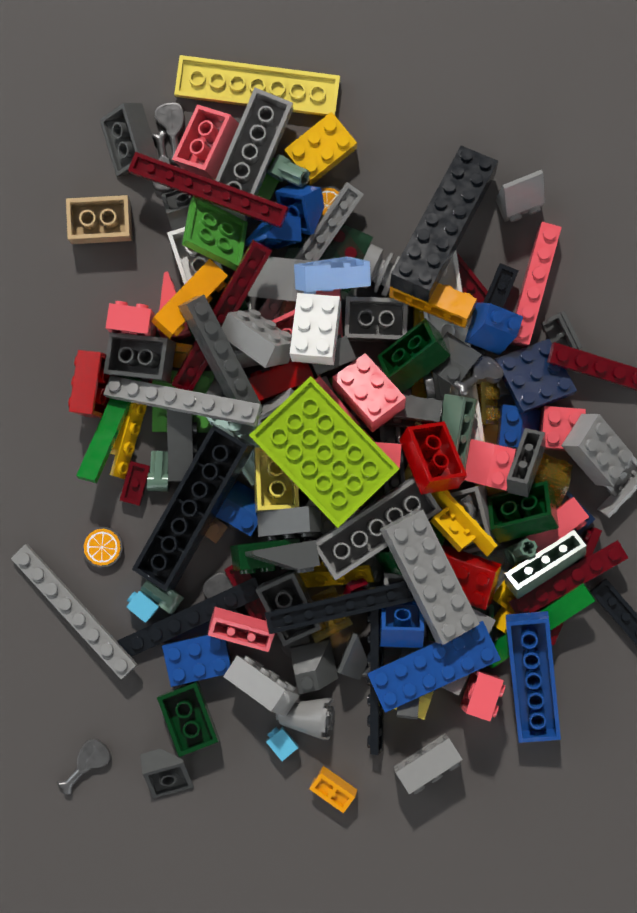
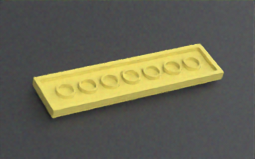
(235, 82)

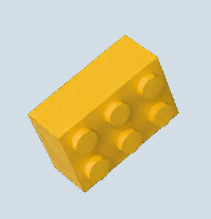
(321, 147)

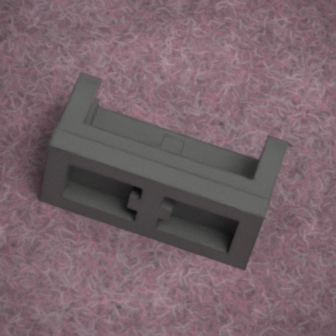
(561, 331)

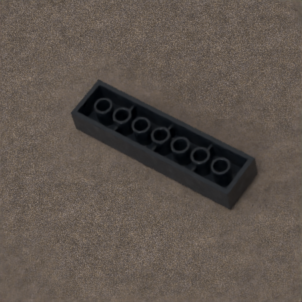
(443, 224)
(193, 507)

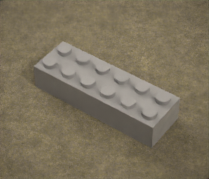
(254, 144)
(361, 534)
(429, 576)

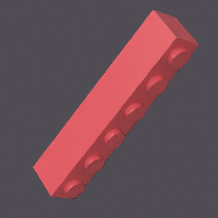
(535, 280)

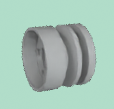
(380, 269)

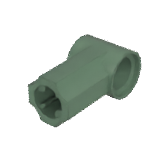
(284, 169)
(158, 475)
(520, 551)
(166, 599)

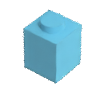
(142, 605)
(281, 742)

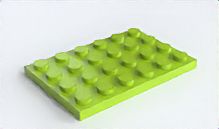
(324, 452)

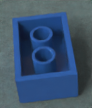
(196, 659)

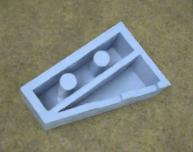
(332, 274)

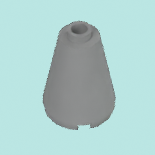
(310, 717)

